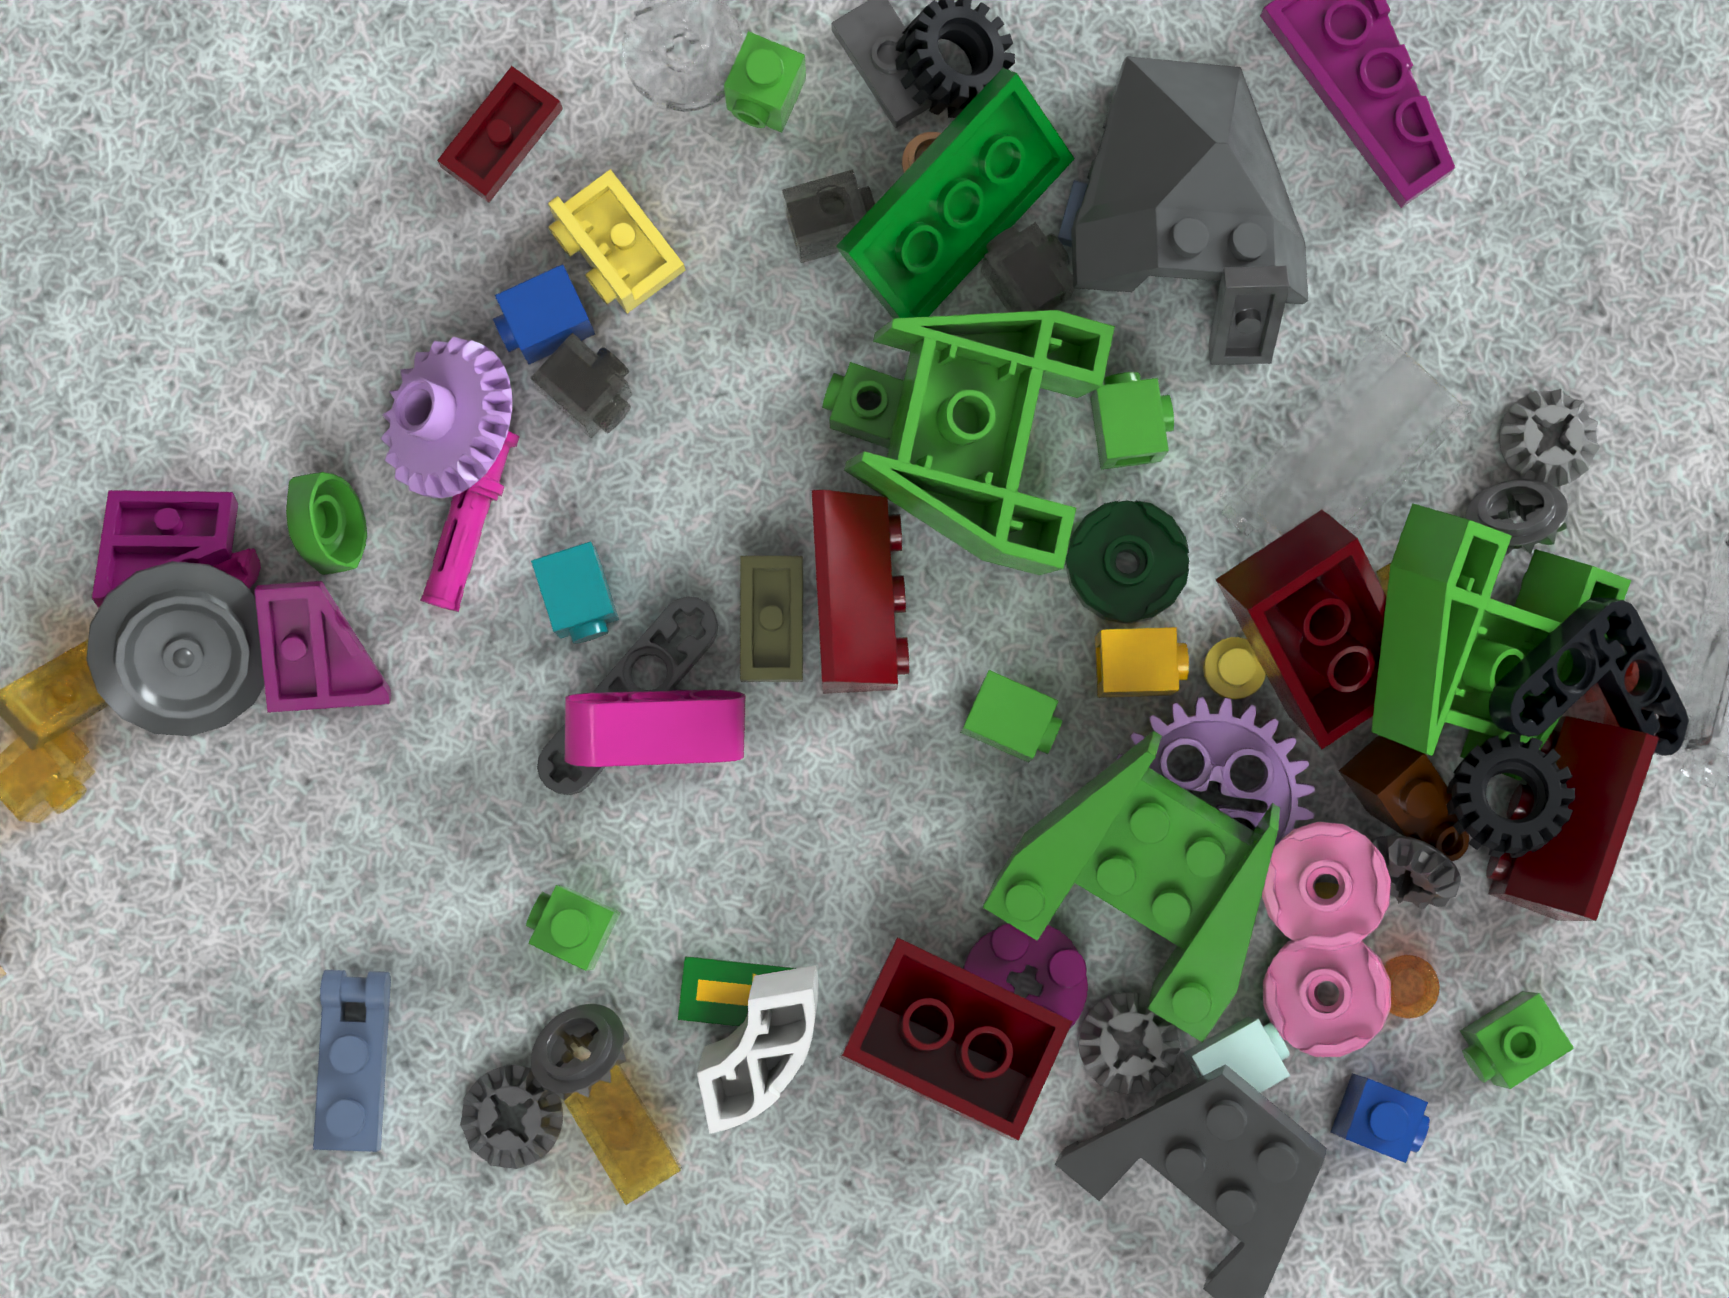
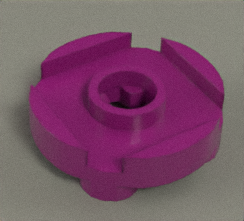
(1053, 954)

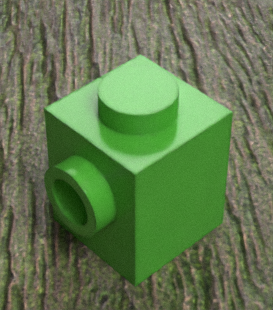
(764, 83)
(1131, 421)
(1012, 718)
(571, 926)
(1514, 1041)

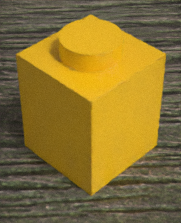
(1139, 662)

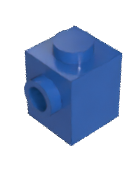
(541, 315)
(1381, 1118)

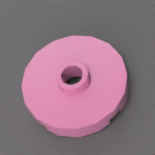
(1320, 851)
(1319, 1028)

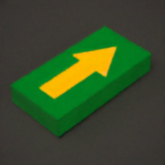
(718, 989)

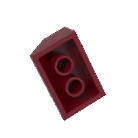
(858, 592)
(1576, 866)
(956, 1039)

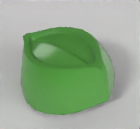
(326, 522)

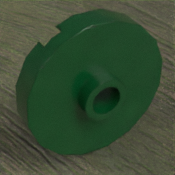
(1147, 535)

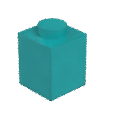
(576, 593)

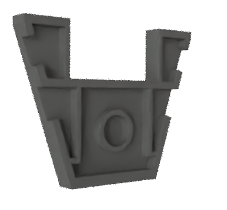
(1228, 1156)

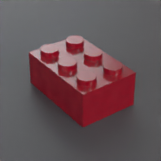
(1313, 624)

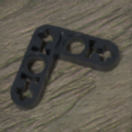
(1594, 661)

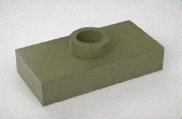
(771, 618)

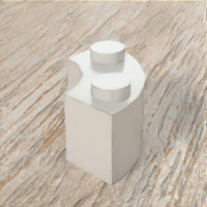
(761, 1057)

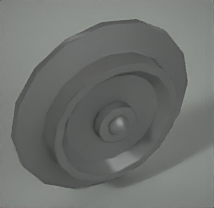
(177, 649)

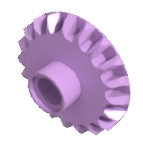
(448, 418)

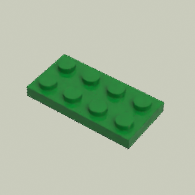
(956, 199)

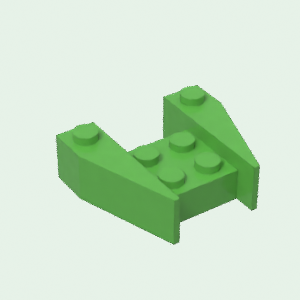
(969, 426)
(1453, 642)
(1157, 861)

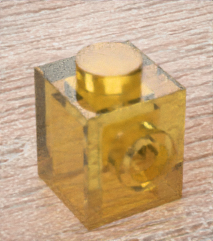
(44, 778)

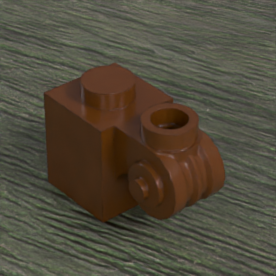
(1405, 794)

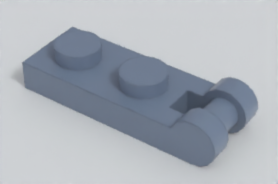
(352, 1063)

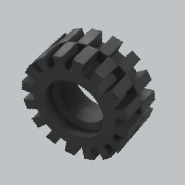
(930, 71)
(1537, 769)

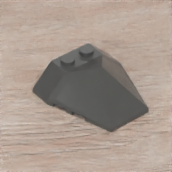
(1183, 184)

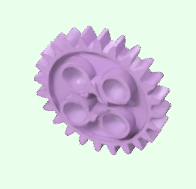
(1223, 740)

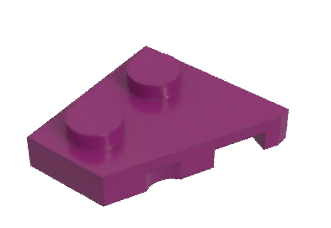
(160, 528)
(312, 652)

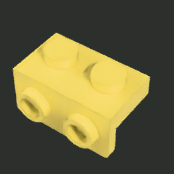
(616, 240)

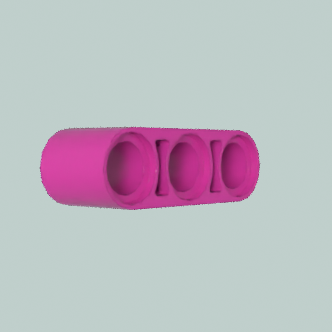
(654, 727)

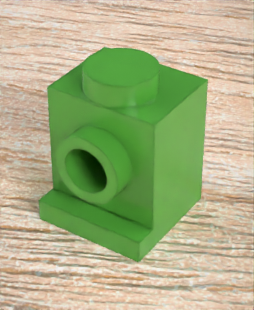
(847, 415)

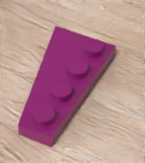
(1367, 86)

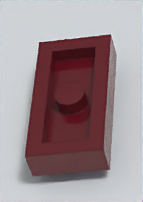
(500, 134)

